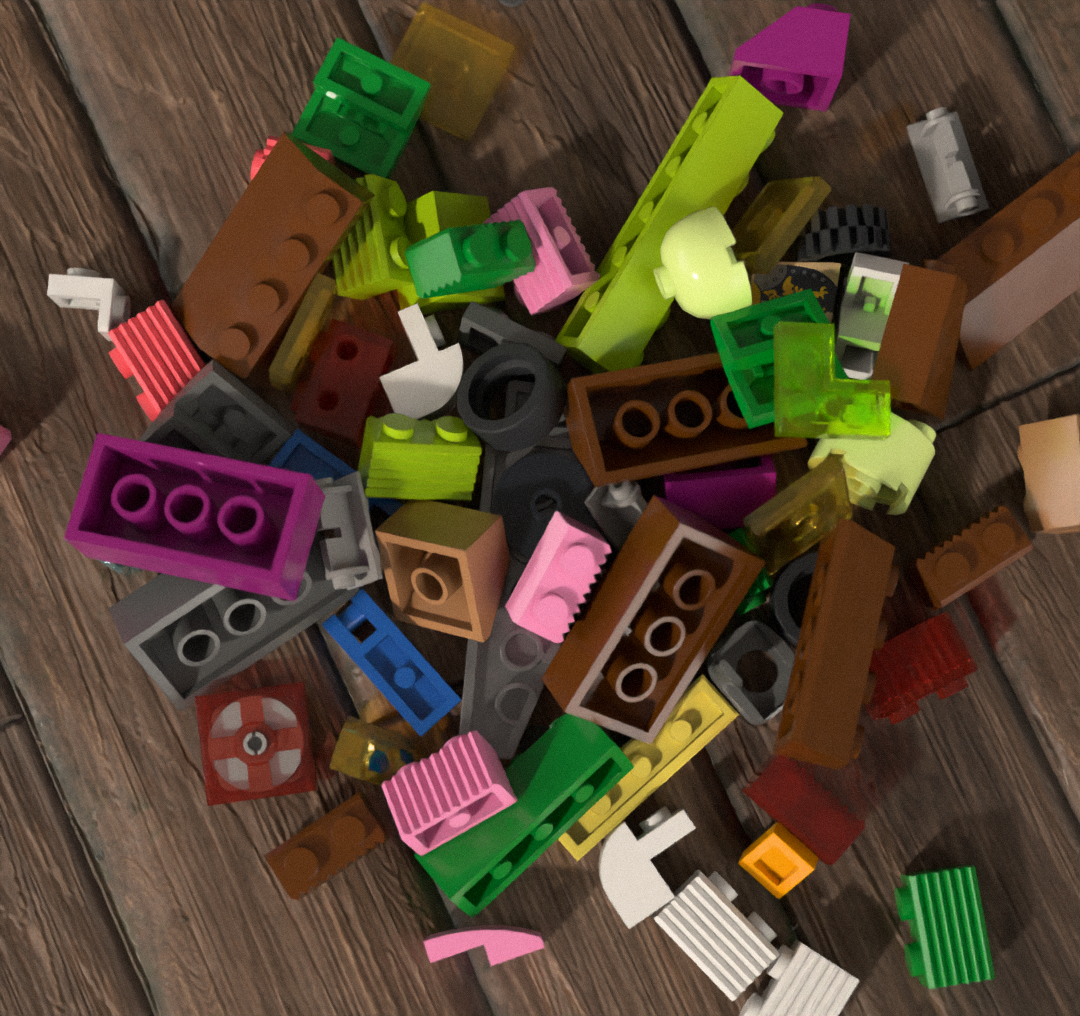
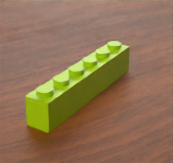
(700, 171)

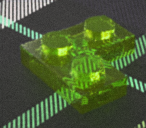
(812, 400)

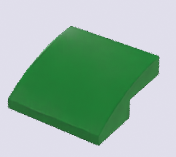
(362, 110)
(747, 349)

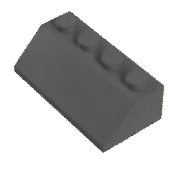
(204, 633)

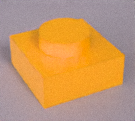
(778, 860)

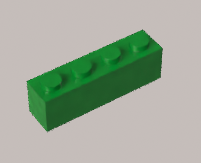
(553, 790)

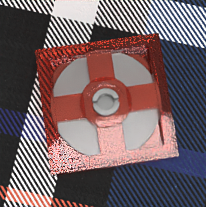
(256, 743)

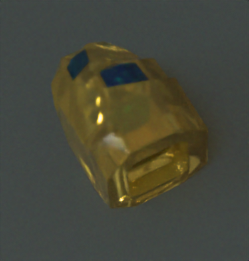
(372, 751)

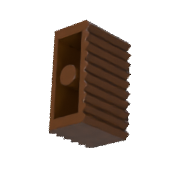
(967, 558)
(327, 846)

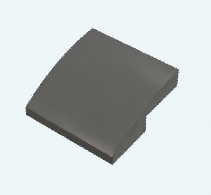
(220, 419)

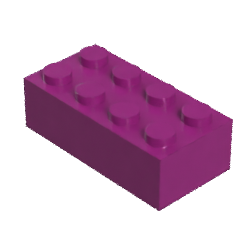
(196, 516)

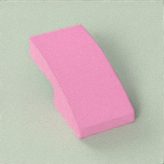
(499, 941)

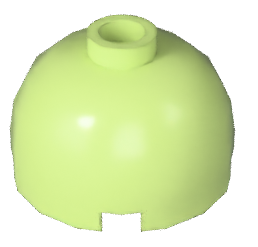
(702, 267)

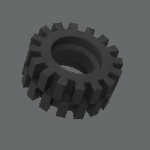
(841, 232)

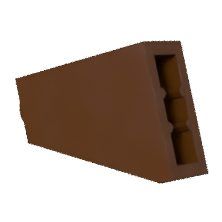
(922, 338)

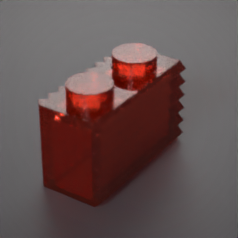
(916, 665)
(804, 807)

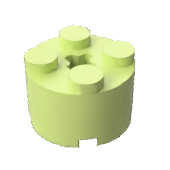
(882, 469)

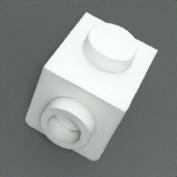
(85, 290)

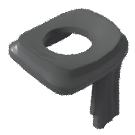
(722, 665)

